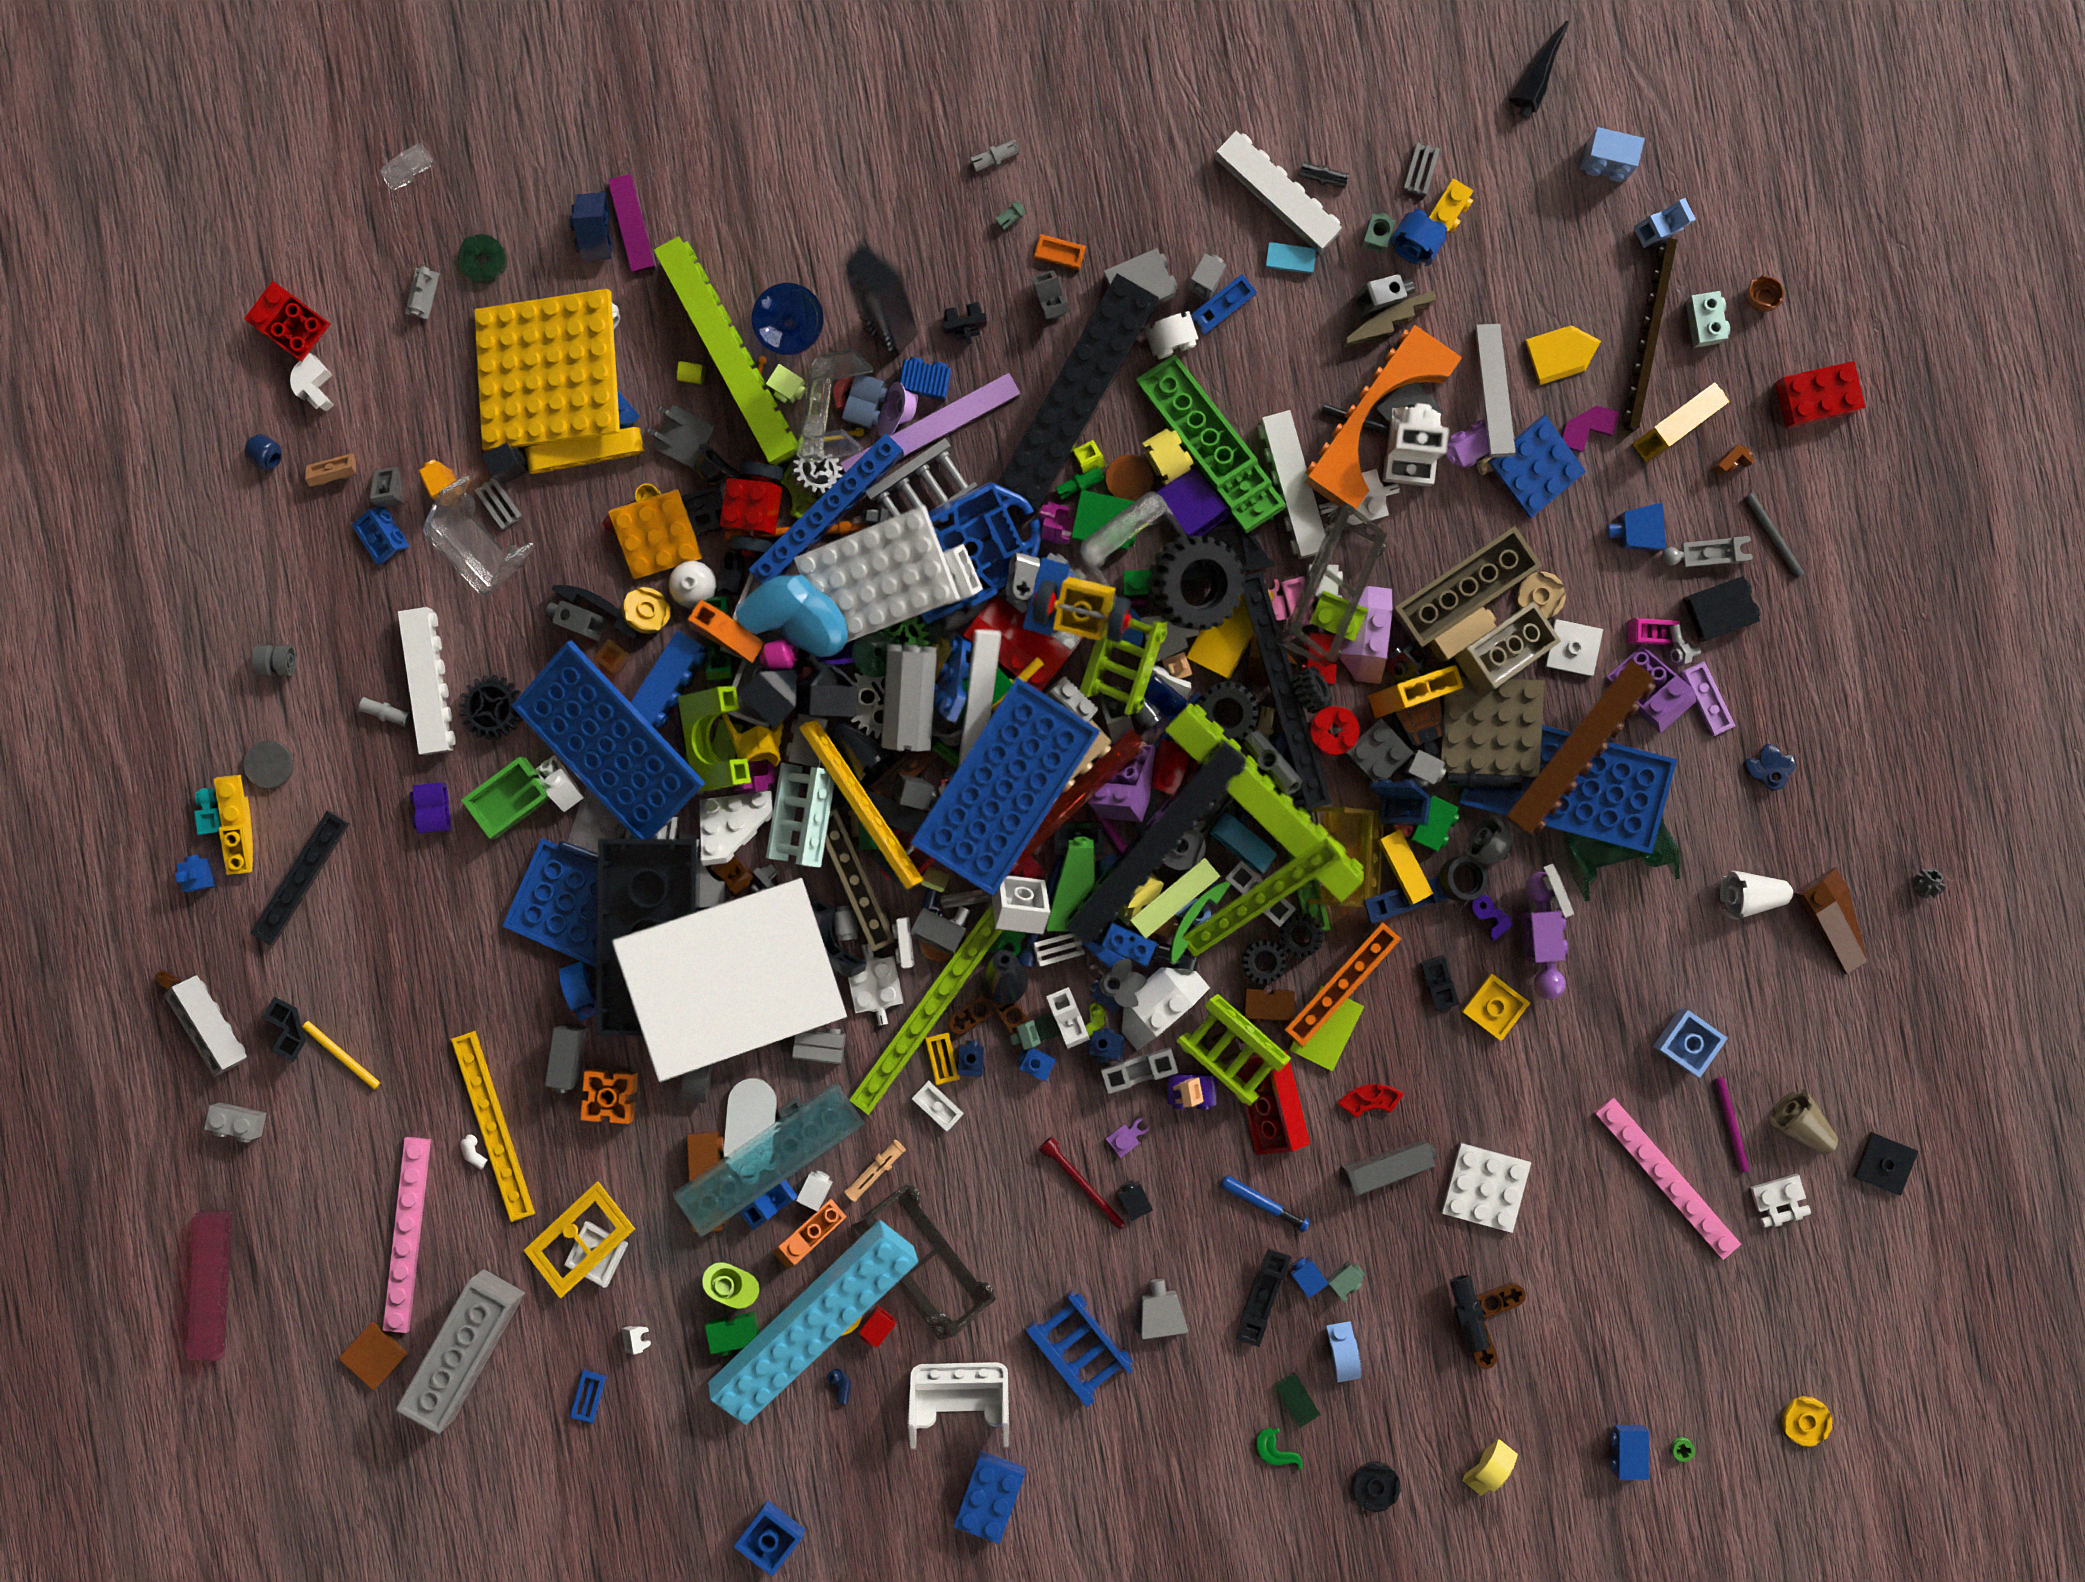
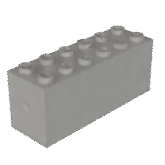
(460, 1351)

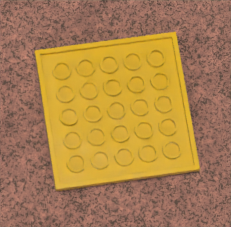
(547, 370)

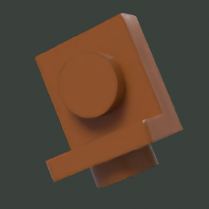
(1729, 460)

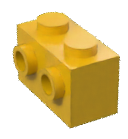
(1452, 202)

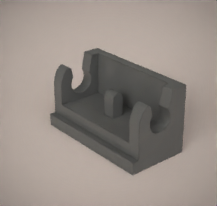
(938, 932)

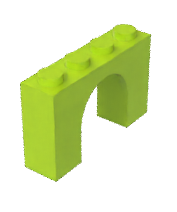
(697, 715)

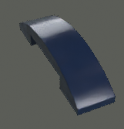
(1396, 902)

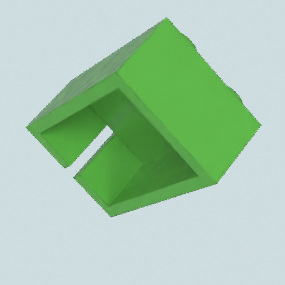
(506, 798)

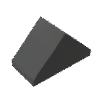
(387, 488)

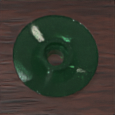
(864, 654)

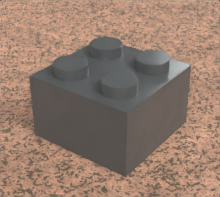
(1378, 752)

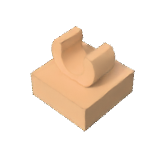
(1177, 666)
(1190, 1092)

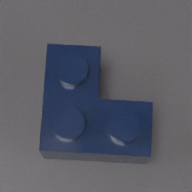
(591, 226)

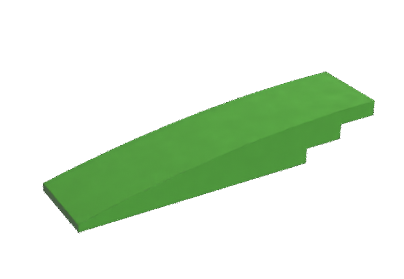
(1211, 443)

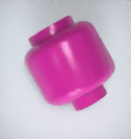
(779, 655)

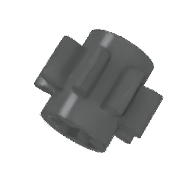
(1929, 883)

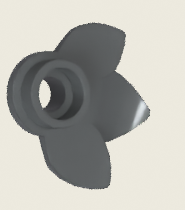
(1125, 984)

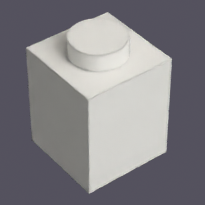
(815, 1190)

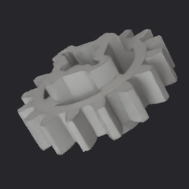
(822, 481)

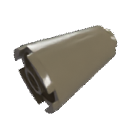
(1803, 1121)

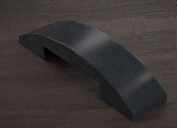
(575, 593)
(1262, 1297)

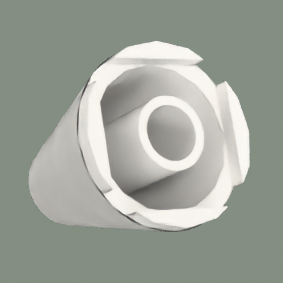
(1751, 894)

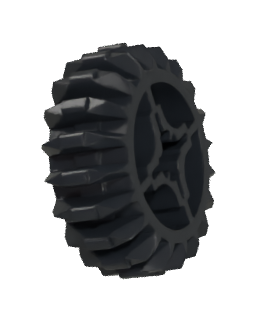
(482, 711)

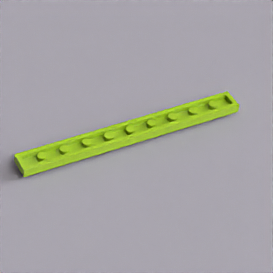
(927, 1013)

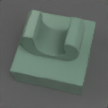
(1027, 1035)

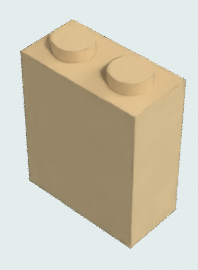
(1462, 634)

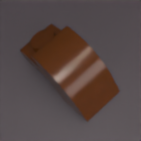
(734, 873)

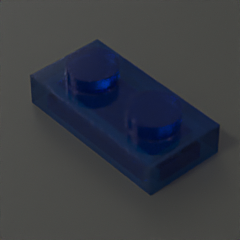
(1165, 697)

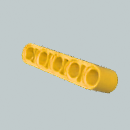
(583, 451)

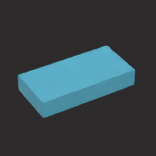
(1290, 258)

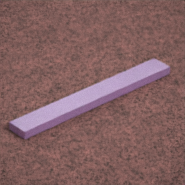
(950, 417)

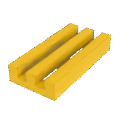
(937, 1038)

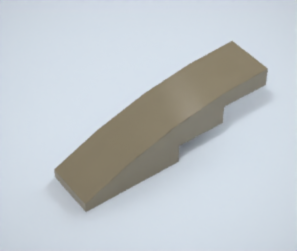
(1382, 324)

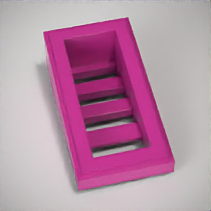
(1638, 631)

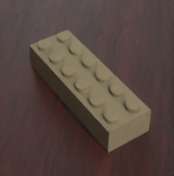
(1466, 587)

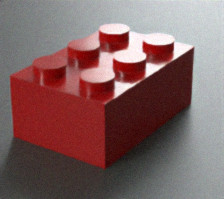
(1819, 394)

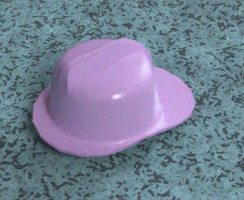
(897, 409)

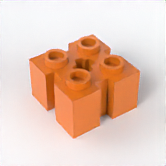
(598, 1106)

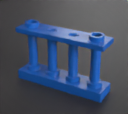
(1070, 1370)

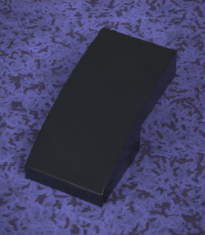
(1439, 983)

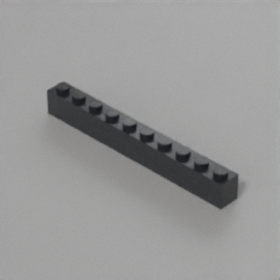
(1155, 840)

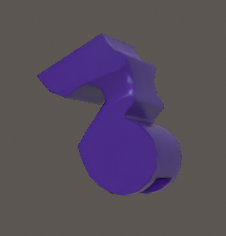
(1484, 908)

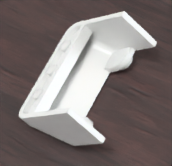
(958, 1388)

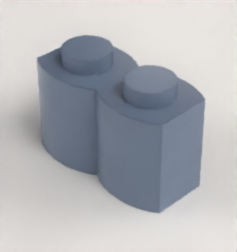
(864, 401)

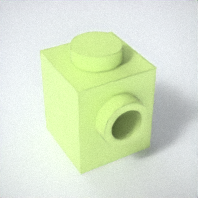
(786, 385)

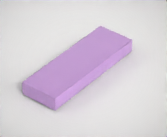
(1708, 699)

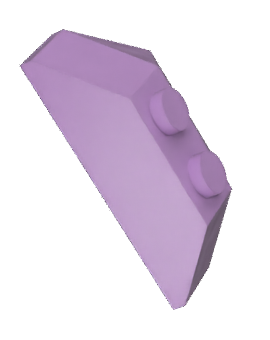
(1368, 653)

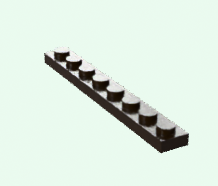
(1651, 326)

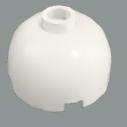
(692, 583)

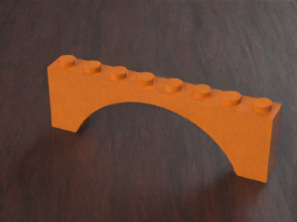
(1416, 360)

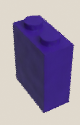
(1193, 503)

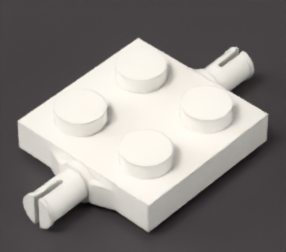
(1373, 504)
(876, 986)

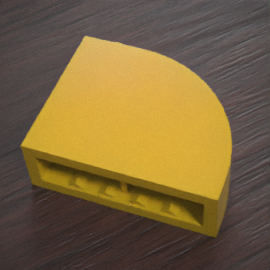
(1415, 691)

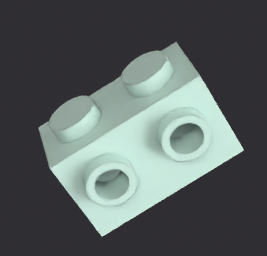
(1707, 319)

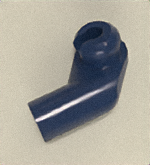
(929, 901)
(843, 1384)

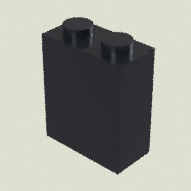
(1722, 609)

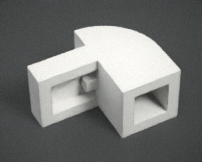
(307, 379)
(1068, 1017)

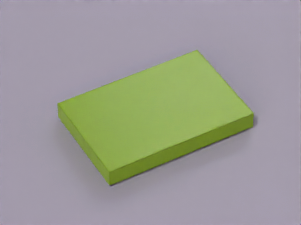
(1332, 1037)

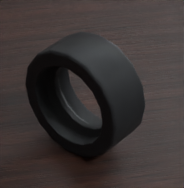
(1447, 883)

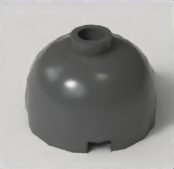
(1490, 841)

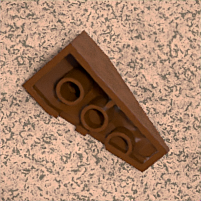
(1833, 915)

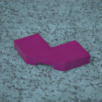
(1595, 419)

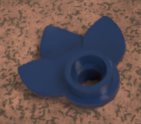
(1771, 763)

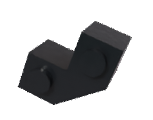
(287, 1019)

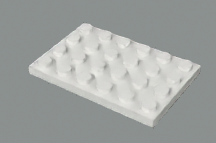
(882, 573)

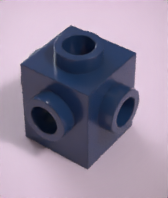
(1111, 1052)

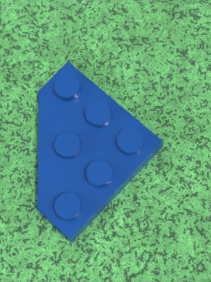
(949, 684)

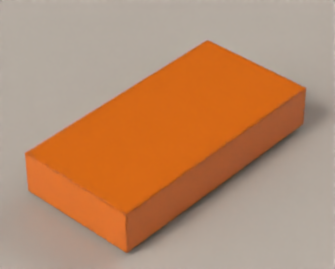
(1059, 252)

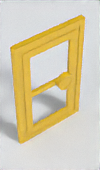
(570, 1230)

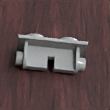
(422, 293)

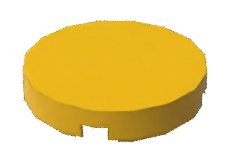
(646, 610)
(1806, 1421)

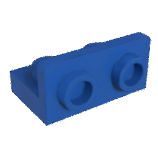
(380, 534)

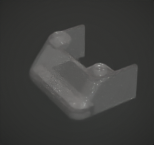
(813, 441)
(1145, 511)
(467, 543)

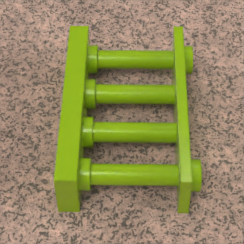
(1101, 661)
(1254, 1040)

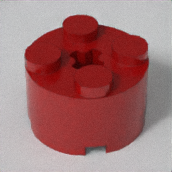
(1340, 719)

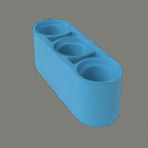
(1243, 843)

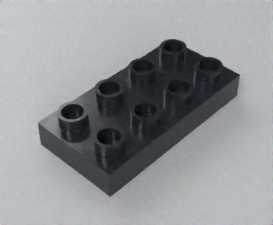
(638, 889)

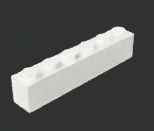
(1278, 192)
(1289, 474)
(425, 681)

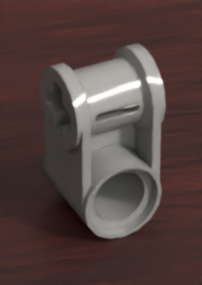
(1022, 574)

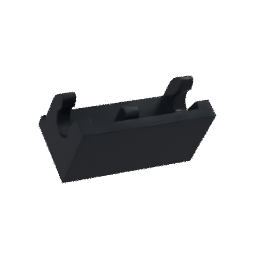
(1071, 830)

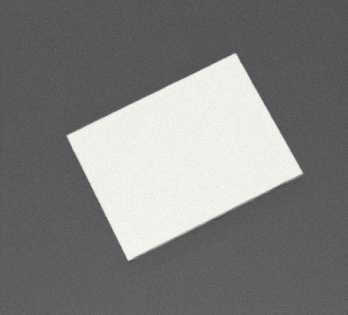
(730, 979)

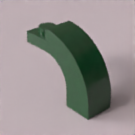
(719, 663)

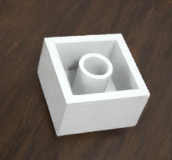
(1021, 905)

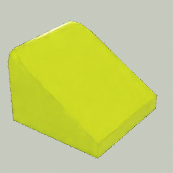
(1089, 456)

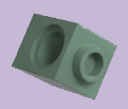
(1371, 240)

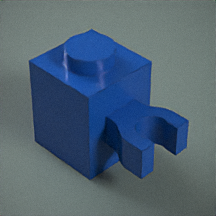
(194, 874)

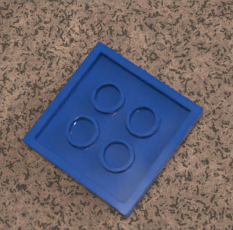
(1539, 468)

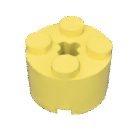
(1167, 456)

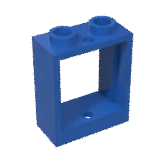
(1137, 949)

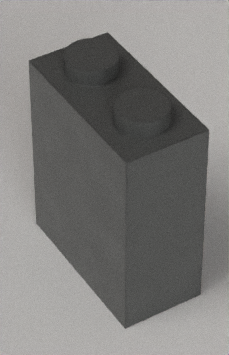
(566, 1057)

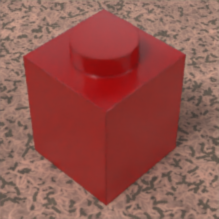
(877, 1327)

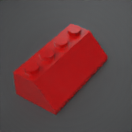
(1277, 1115)

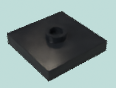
(1885, 1163)

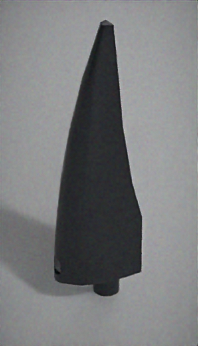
(1534, 81)

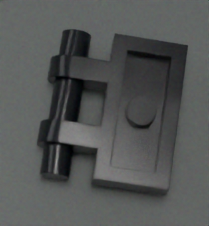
(703, 503)

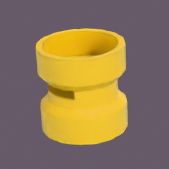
(646, 491)

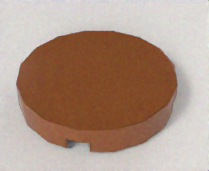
(1129, 477)

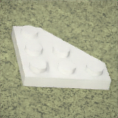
(731, 823)

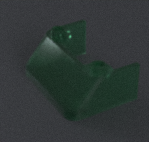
(1588, 854)

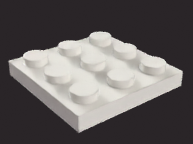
(1486, 1187)

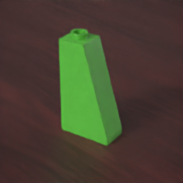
(1073, 883)

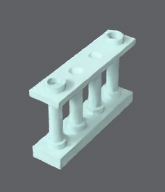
(815, 817)

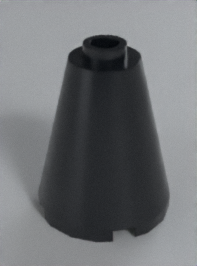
(861, 753)
(1004, 979)

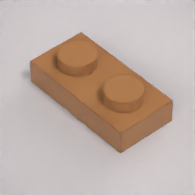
(330, 470)

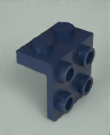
(1402, 802)

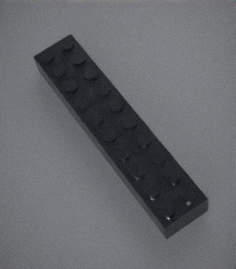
(880, 298)
(1078, 390)

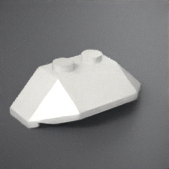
(1161, 1003)

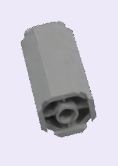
(908, 697)

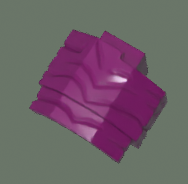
(1055, 523)
(760, 776)

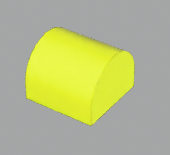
(691, 372)

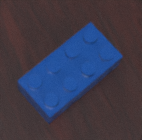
(669, 678)

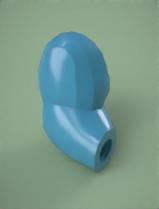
(800, 611)

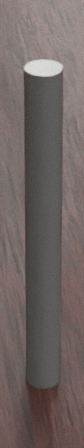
(1774, 535)

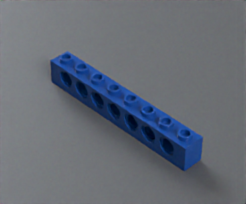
(828, 509)

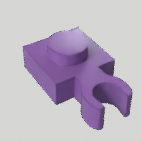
(1124, 1138)

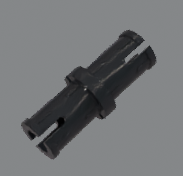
(1324, 175)

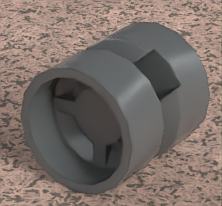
(269, 660)

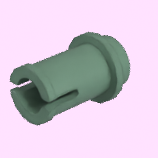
(1010, 215)

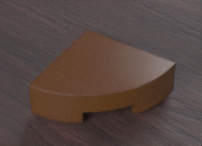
(166, 979)

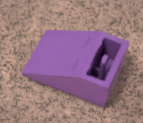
(1671, 693)
(1128, 791)

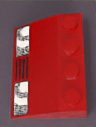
(1019, 646)

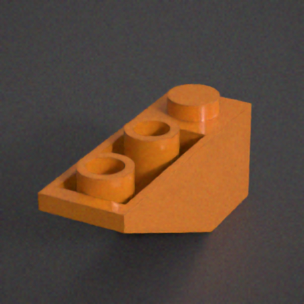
(725, 631)
(809, 1234)

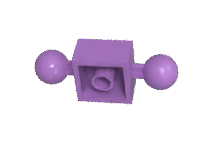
(1544, 938)

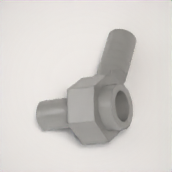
(1681, 652)

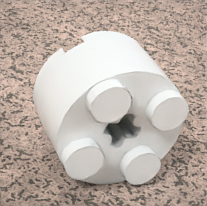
(1171, 334)

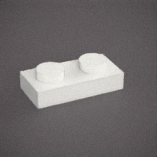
(1560, 899)
(937, 1105)

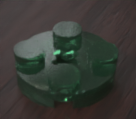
(474, 247)

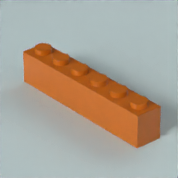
(1342, 985)

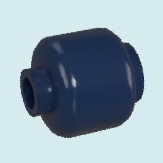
(263, 452)

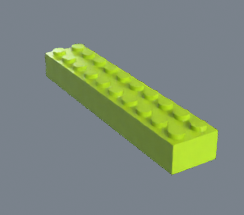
(724, 347)
(1266, 802)

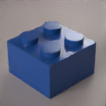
(769, 1538)

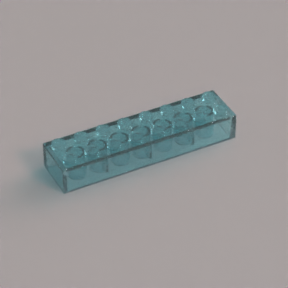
(768, 1159)

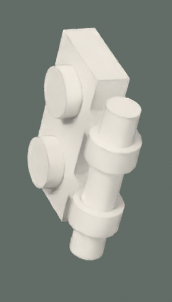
(1778, 1193)

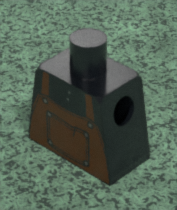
(1422, 724)

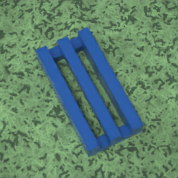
(594, 1376)

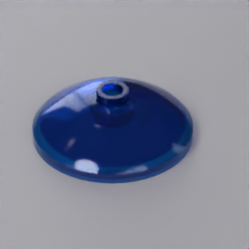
(783, 303)

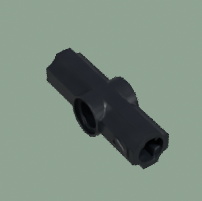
(1469, 1313)

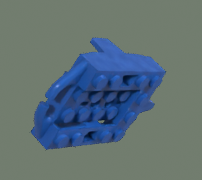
(993, 556)

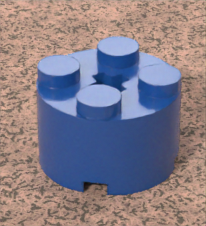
(1418, 237)

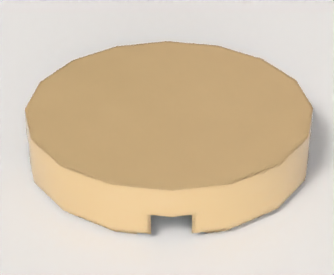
(1544, 590)

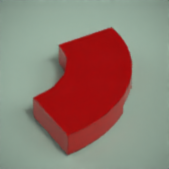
(1370, 1097)

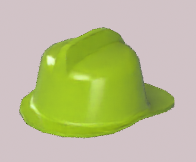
(730, 1285)

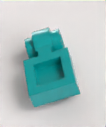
(208, 818)

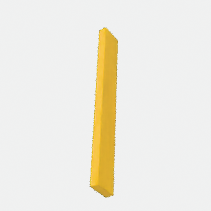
(861, 803)
(493, 1126)

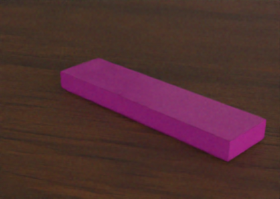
(631, 223)

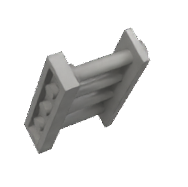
(921, 467)

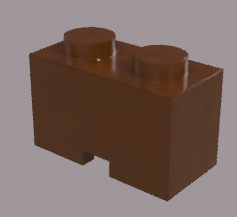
(1275, 1006)

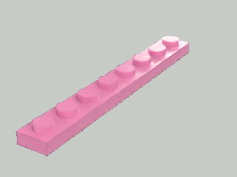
(1667, 1178)
(406, 1234)

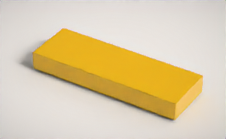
(1405, 867)

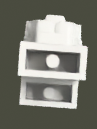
(1414, 445)

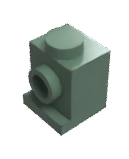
(1346, 1279)

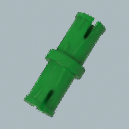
(1079, 483)

